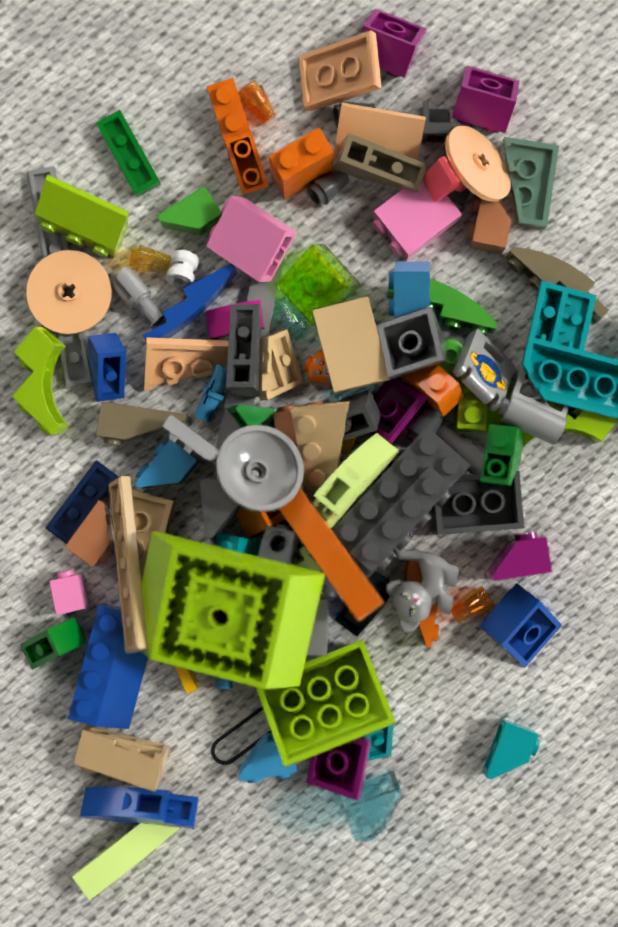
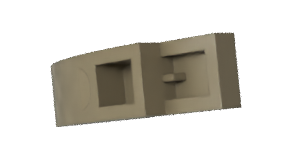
(544, 267)

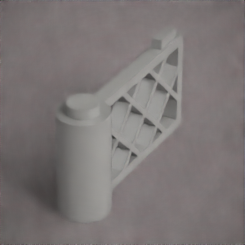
(532, 414)

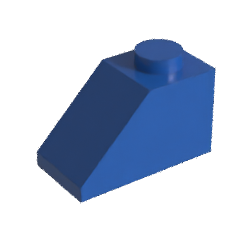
(107, 366)

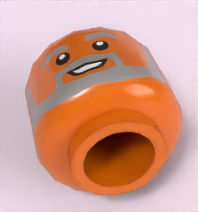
(317, 370)

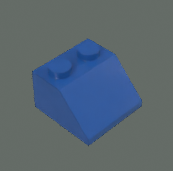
(520, 624)

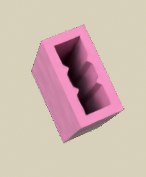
(414, 220)
(250, 238)

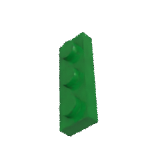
(128, 153)

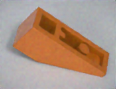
(437, 386)

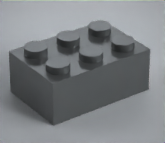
(479, 507)

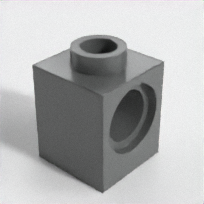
(272, 537)

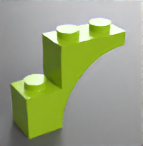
(35, 396)
(583, 423)

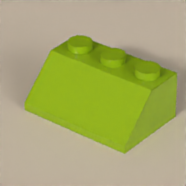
(81, 217)

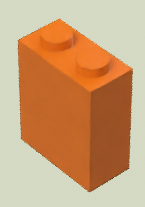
(301, 163)

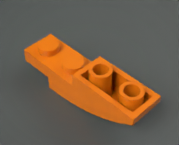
(237, 136)

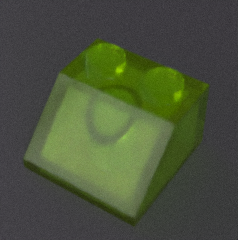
(317, 281)

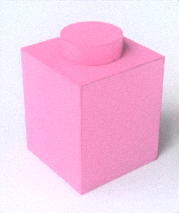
(69, 592)

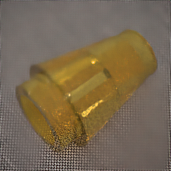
(148, 260)

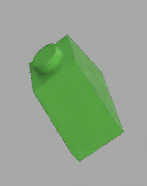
(192, 214)

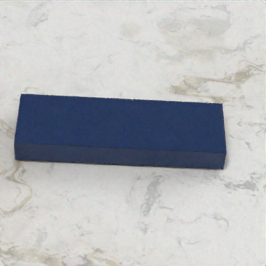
(81, 501)

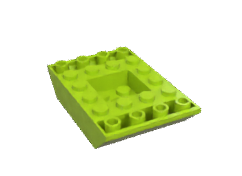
(266, 603)

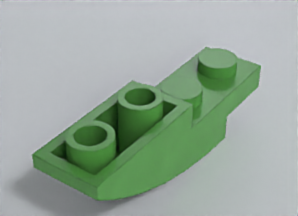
(457, 309)

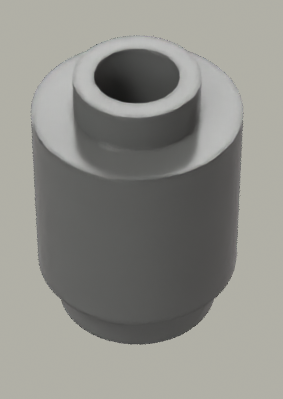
(425, 417)

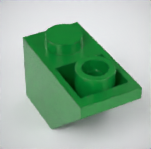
(502, 454)

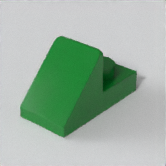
(250, 415)

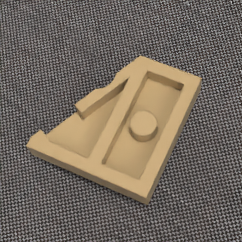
(277, 365)

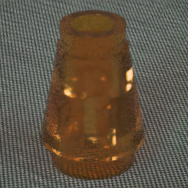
(256, 101)
(472, 604)

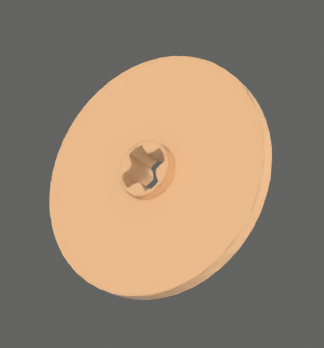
(477, 163)
(69, 314)

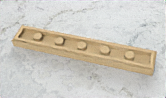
(128, 565)

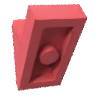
(442, 180)

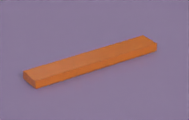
(331, 556)

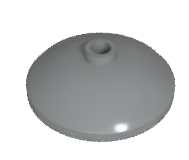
(270, 455)

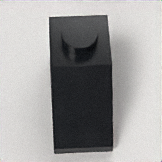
(347, 618)

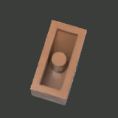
(94, 536)

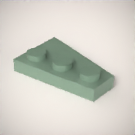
(532, 177)

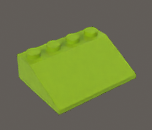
(331, 706)

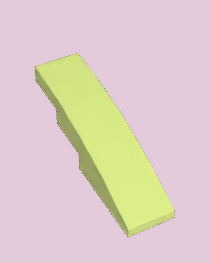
(120, 857)

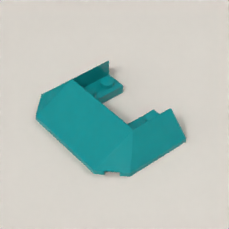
(557, 357)

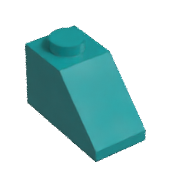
(510, 748)

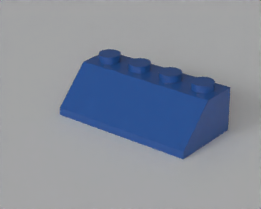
(108, 675)

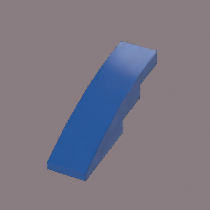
(199, 298)

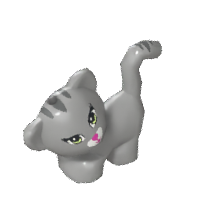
(414, 600)

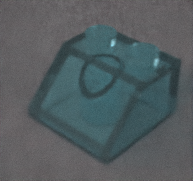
(375, 808)

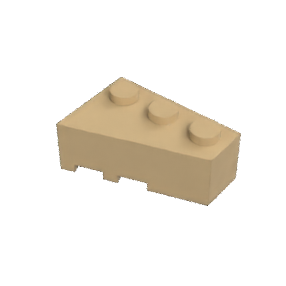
(122, 757)

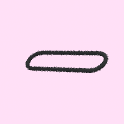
(229, 732)

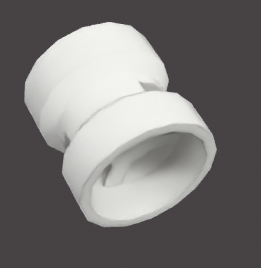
(182, 269)

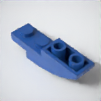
(139, 805)

